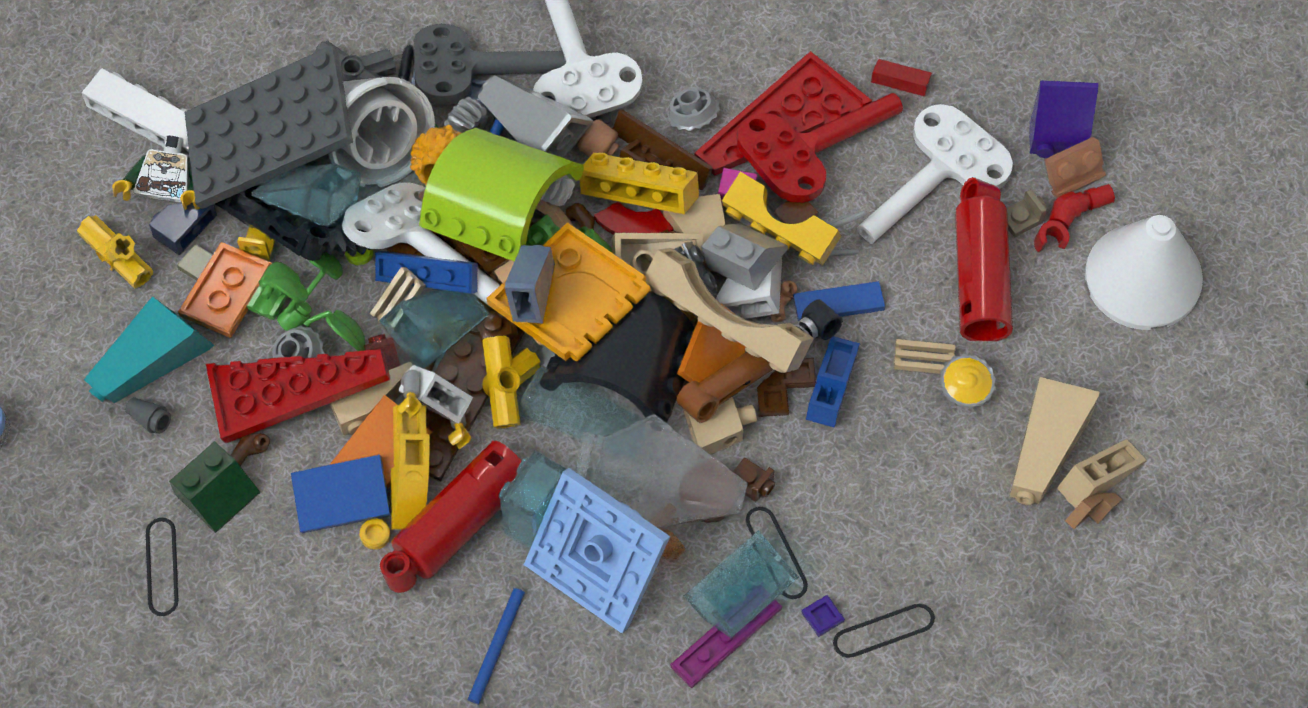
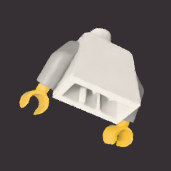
(438, 395)

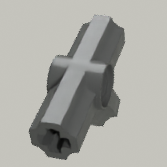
(366, 67)

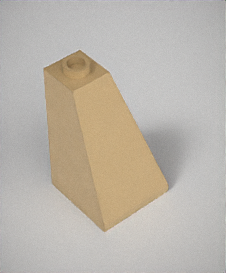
(1052, 430)

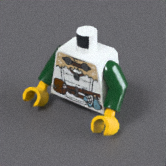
(161, 175)

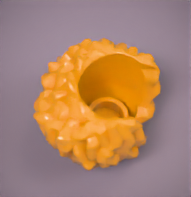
(429, 148)

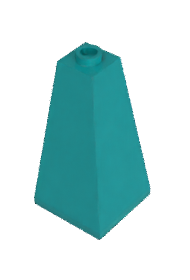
(144, 352)

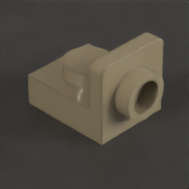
(1026, 214)

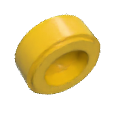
(375, 534)

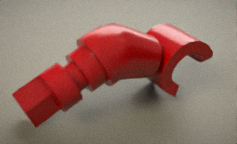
(1069, 207)

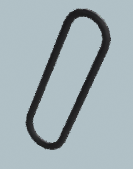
(148, 561)
(805, 584)
(879, 619)

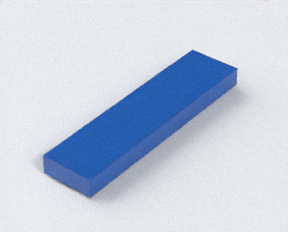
(433, 272)

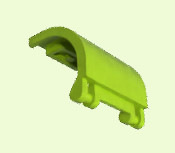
(489, 189)

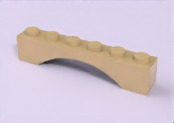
(679, 279)

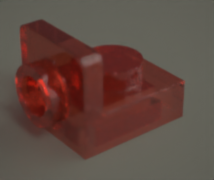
(387, 347)

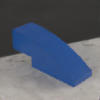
(832, 381)

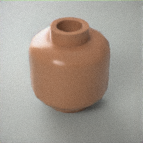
(598, 139)

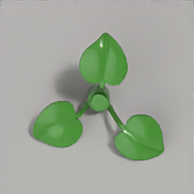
(298, 311)

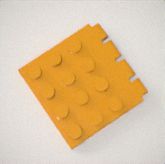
(584, 294)

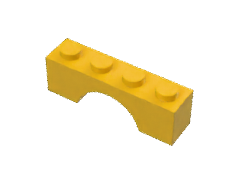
(811, 238)

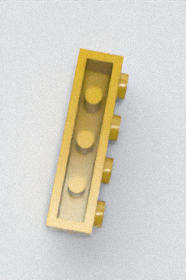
(639, 183)

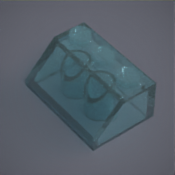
(741, 585)

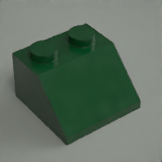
(214, 487)

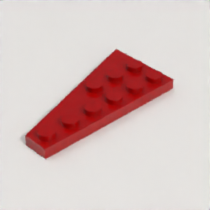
(803, 97)
(277, 389)

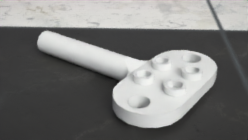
(585, 81)
(956, 151)
(394, 218)

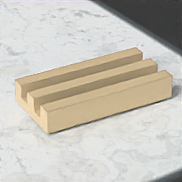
(402, 274)
(922, 346)

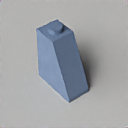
(530, 283)

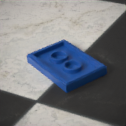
(341, 494)

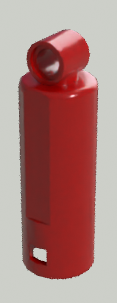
(983, 263)
(450, 518)

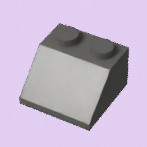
(742, 254)

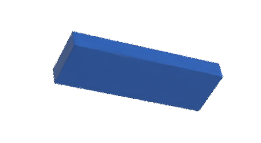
(845, 299)

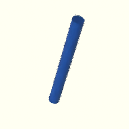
(496, 646)

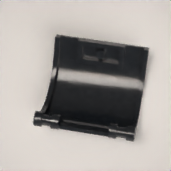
(634, 358)

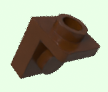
(496, 325)
(759, 481)

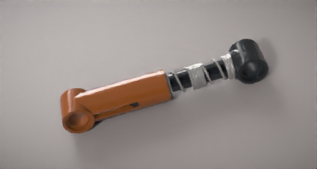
(703, 398)

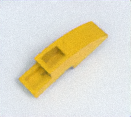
(410, 467)

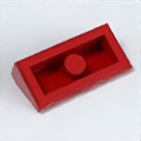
(901, 77)

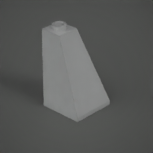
(533, 117)

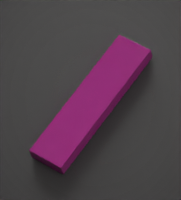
(716, 647)

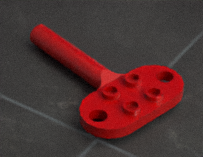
(790, 158)

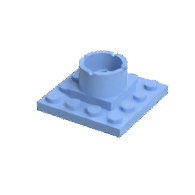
(596, 550)

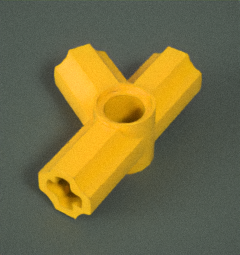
(115, 250)
(512, 373)

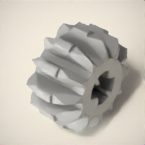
(468, 115)

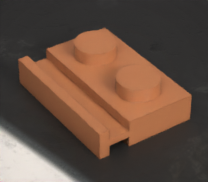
(1075, 167)

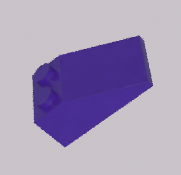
(1061, 116)

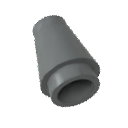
(149, 415)

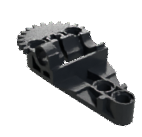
(275, 223)

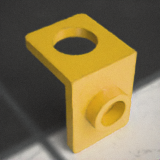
(256, 244)

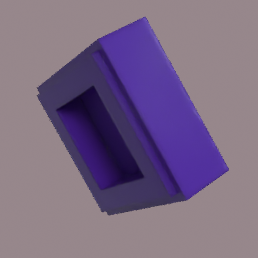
(822, 615)

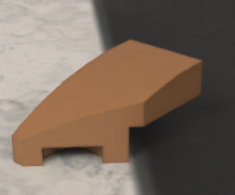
(1095, 506)

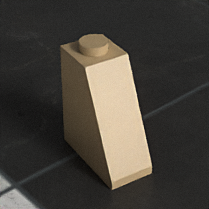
(702, 217)

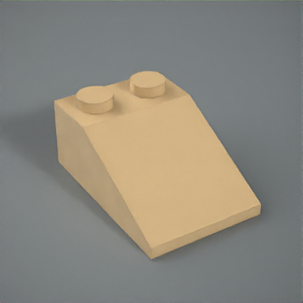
(640, 248)

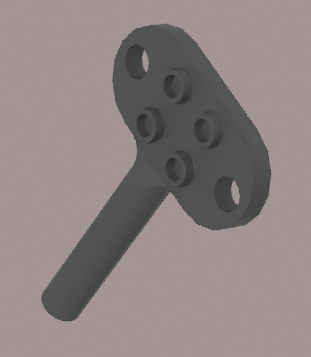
(451, 63)

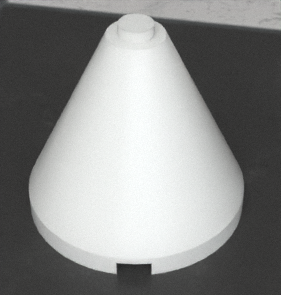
(384, 124)
(1144, 274)

